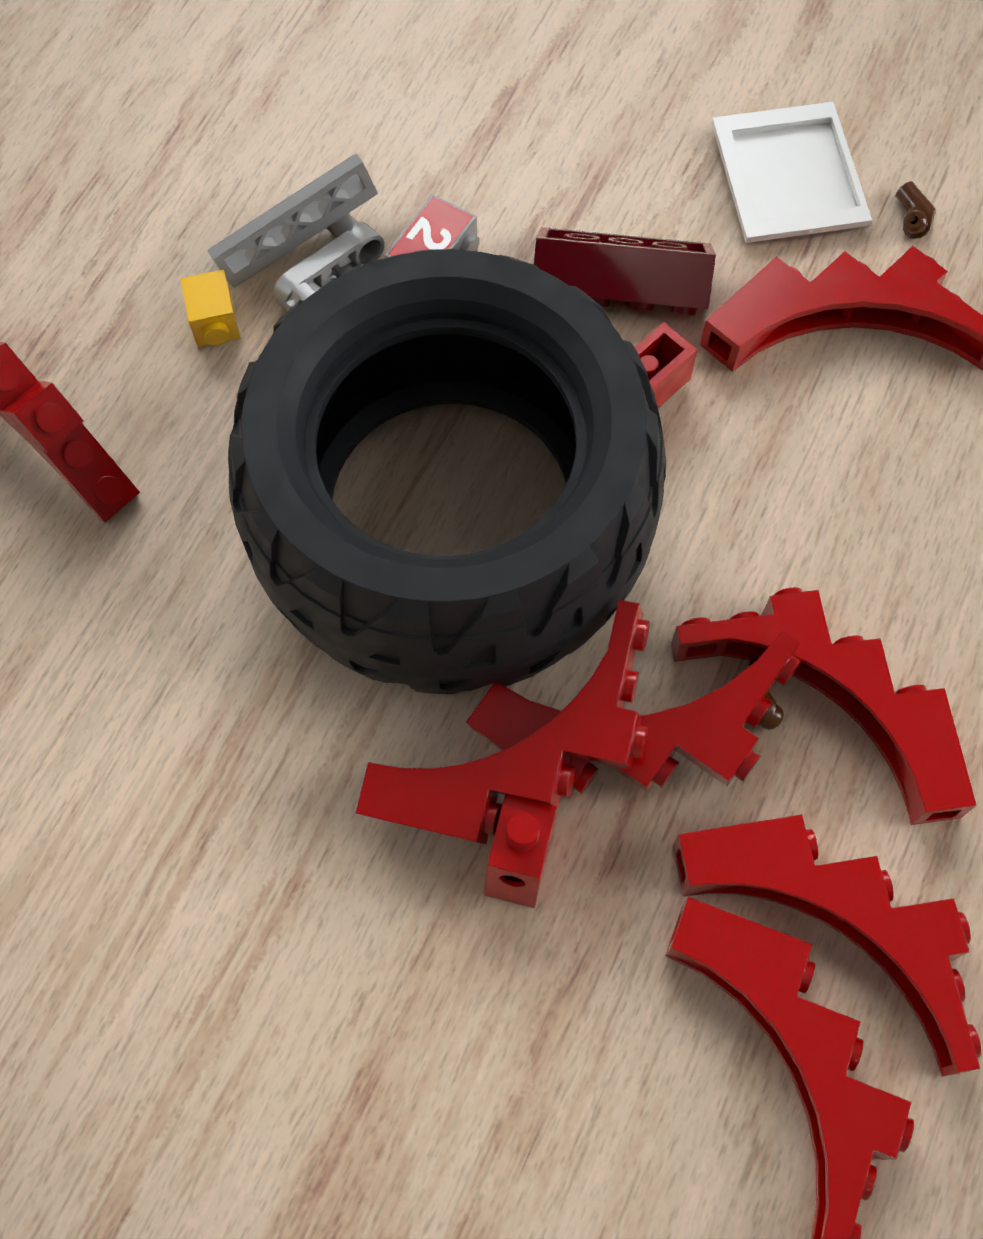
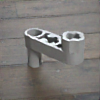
(354, 246)

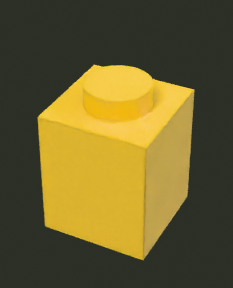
(210, 308)

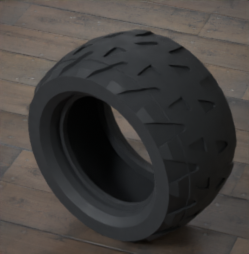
(429, 335)

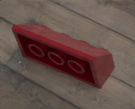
(629, 268)

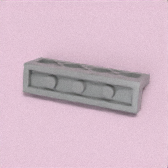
(294, 220)

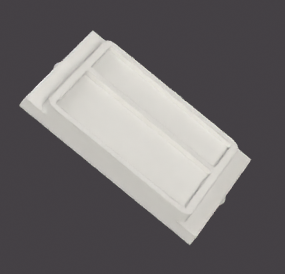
(790, 172)

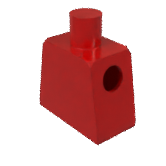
(520, 850)

